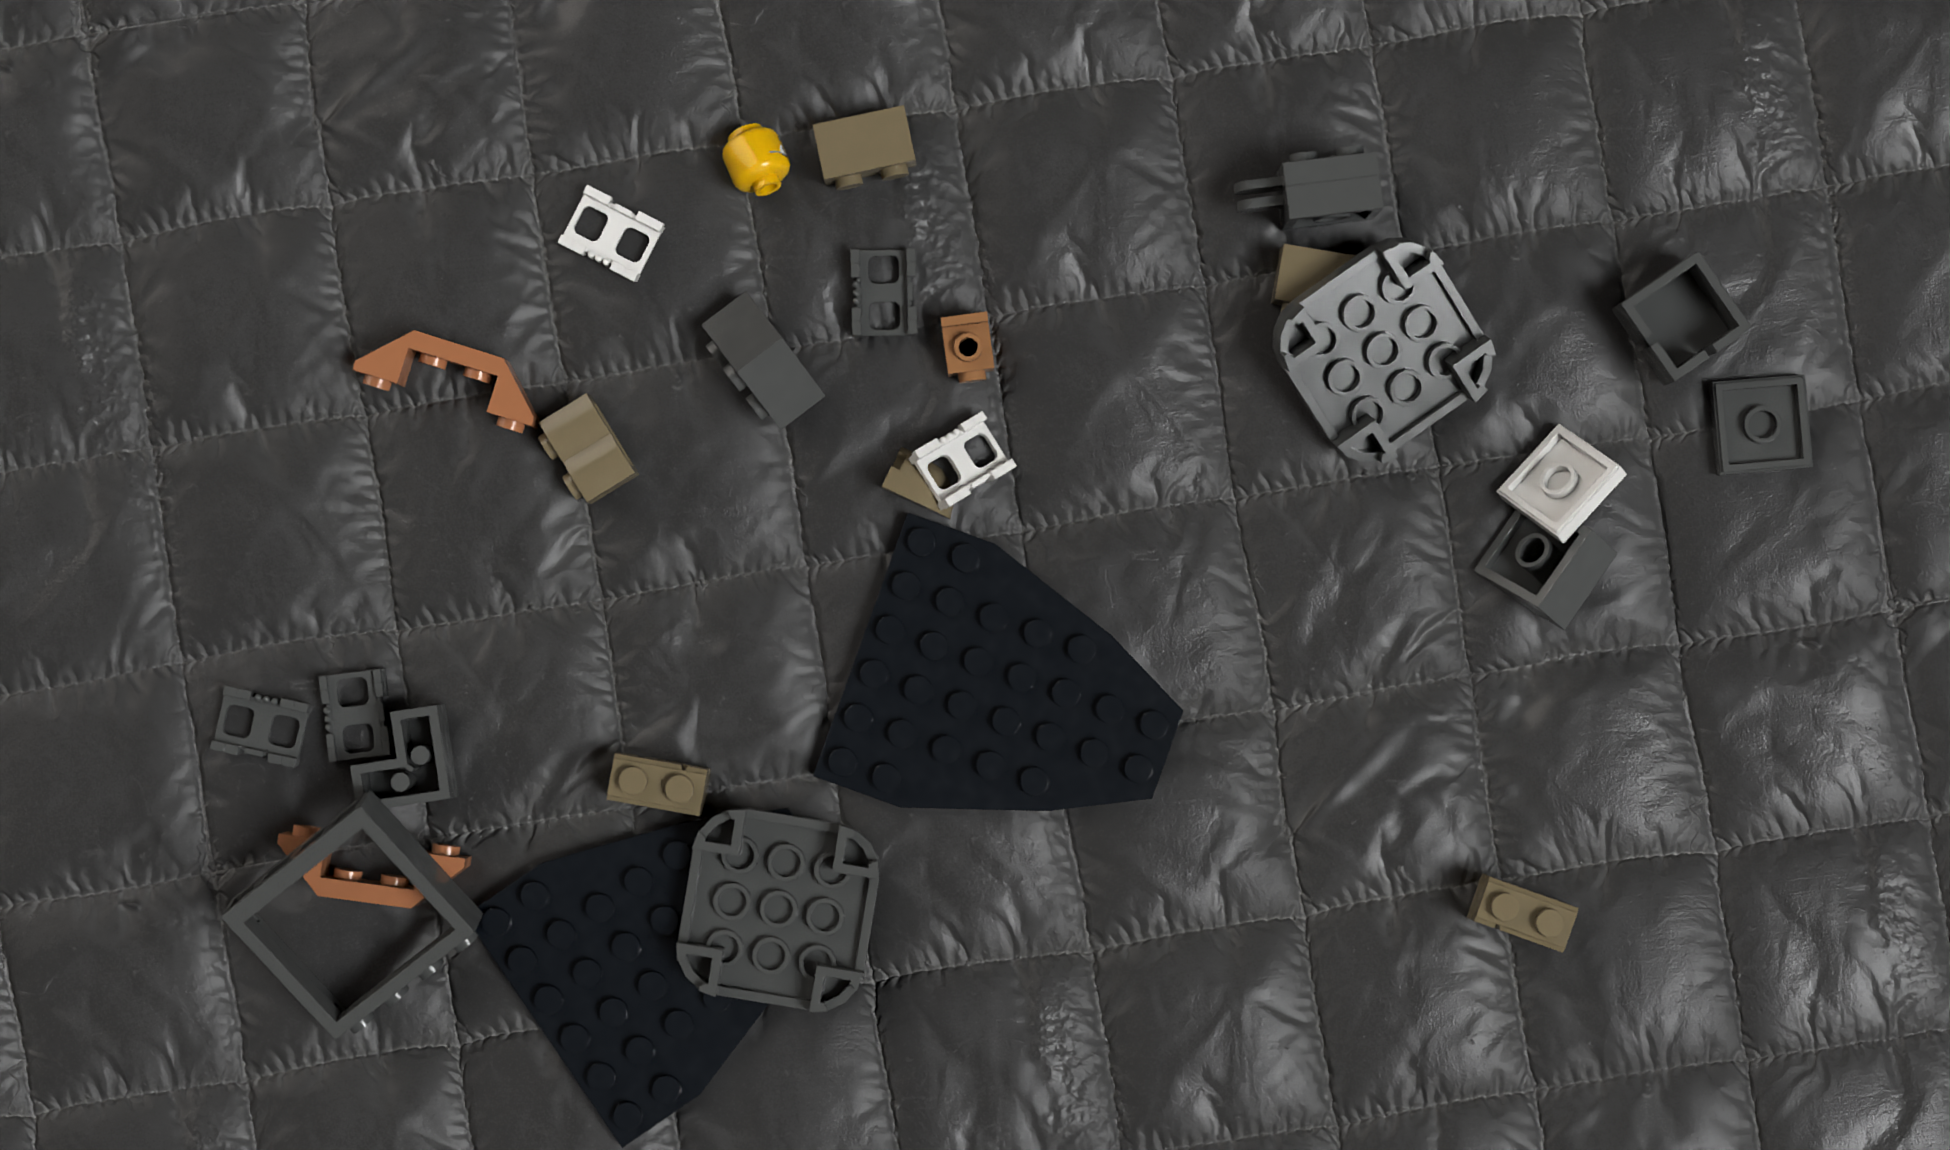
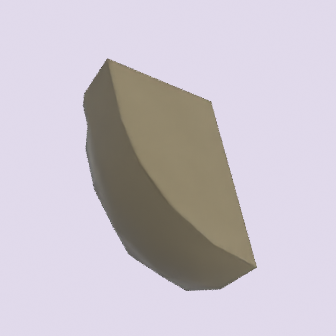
(909, 484)

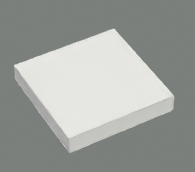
(1561, 483)

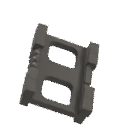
(869, 293)
(371, 713)
(258, 741)

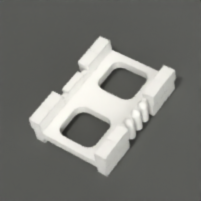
(619, 220)
(952, 448)

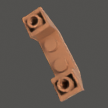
(394, 360)
(349, 885)

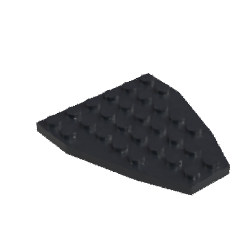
(991, 691)
(600, 974)

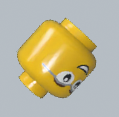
(755, 159)

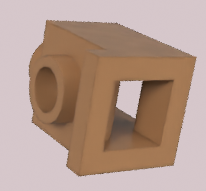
(972, 327)

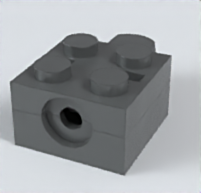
(1319, 189)

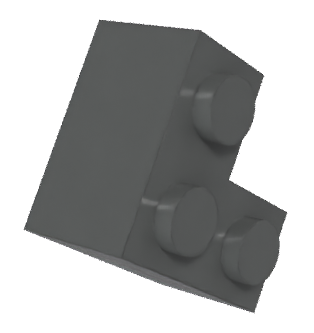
(761, 362)
(423, 761)

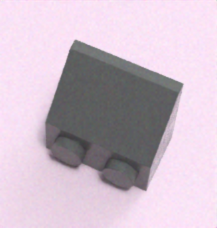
(1544, 572)

